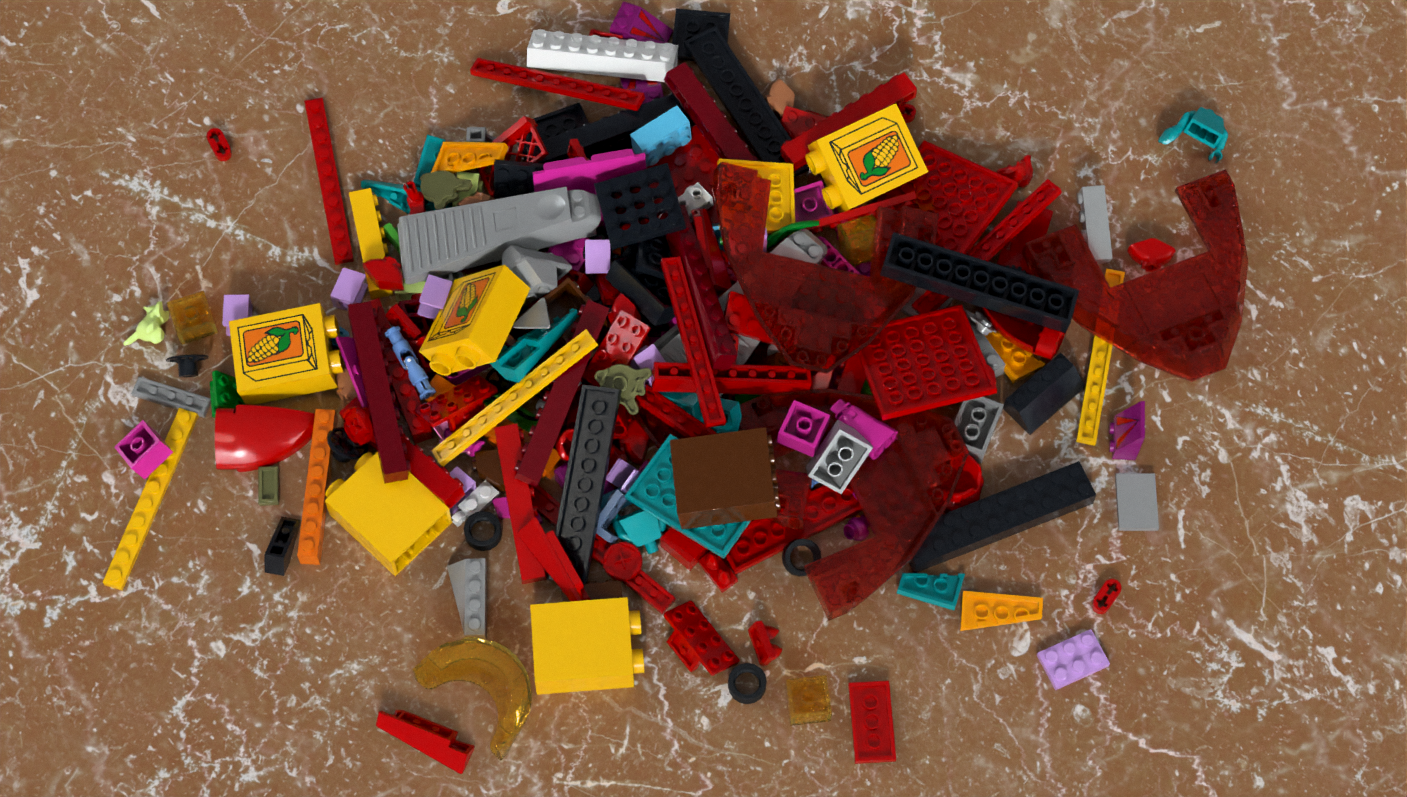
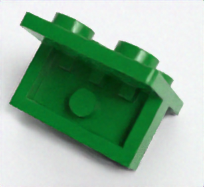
(224, 392)

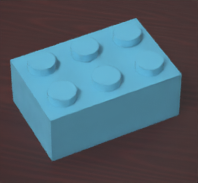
(662, 135)

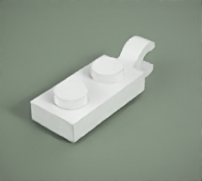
(475, 502)

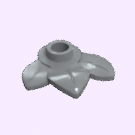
(982, 323)

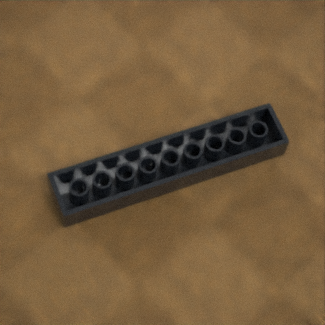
(609, 132)
(979, 282)
(1005, 515)

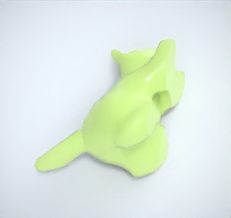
(150, 327)

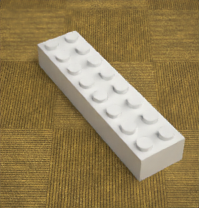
(601, 55)

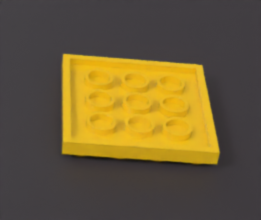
(781, 199)

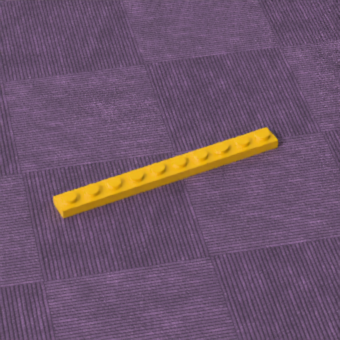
(1096, 379)
(514, 397)
(149, 502)

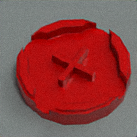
(358, 425)
(622, 561)

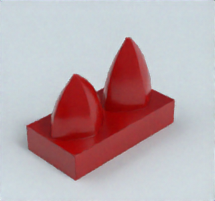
(717, 571)
(760, 637)

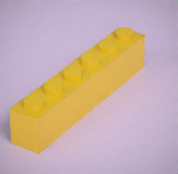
(369, 233)

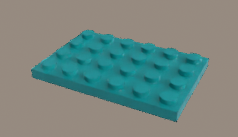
(656, 495)

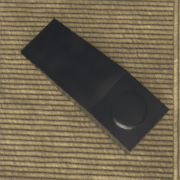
(281, 546)

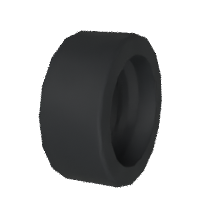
(478, 517)
(789, 548)
(749, 668)

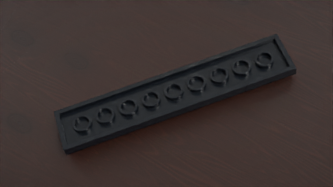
(739, 96)
(587, 475)

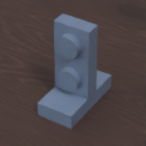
(608, 513)

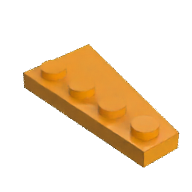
(468, 155)
(1018, 361)
(993, 609)

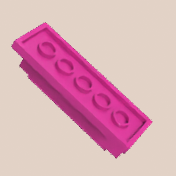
(582, 174)

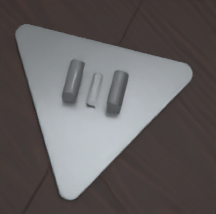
(535, 318)

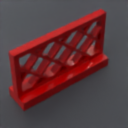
(517, 134)

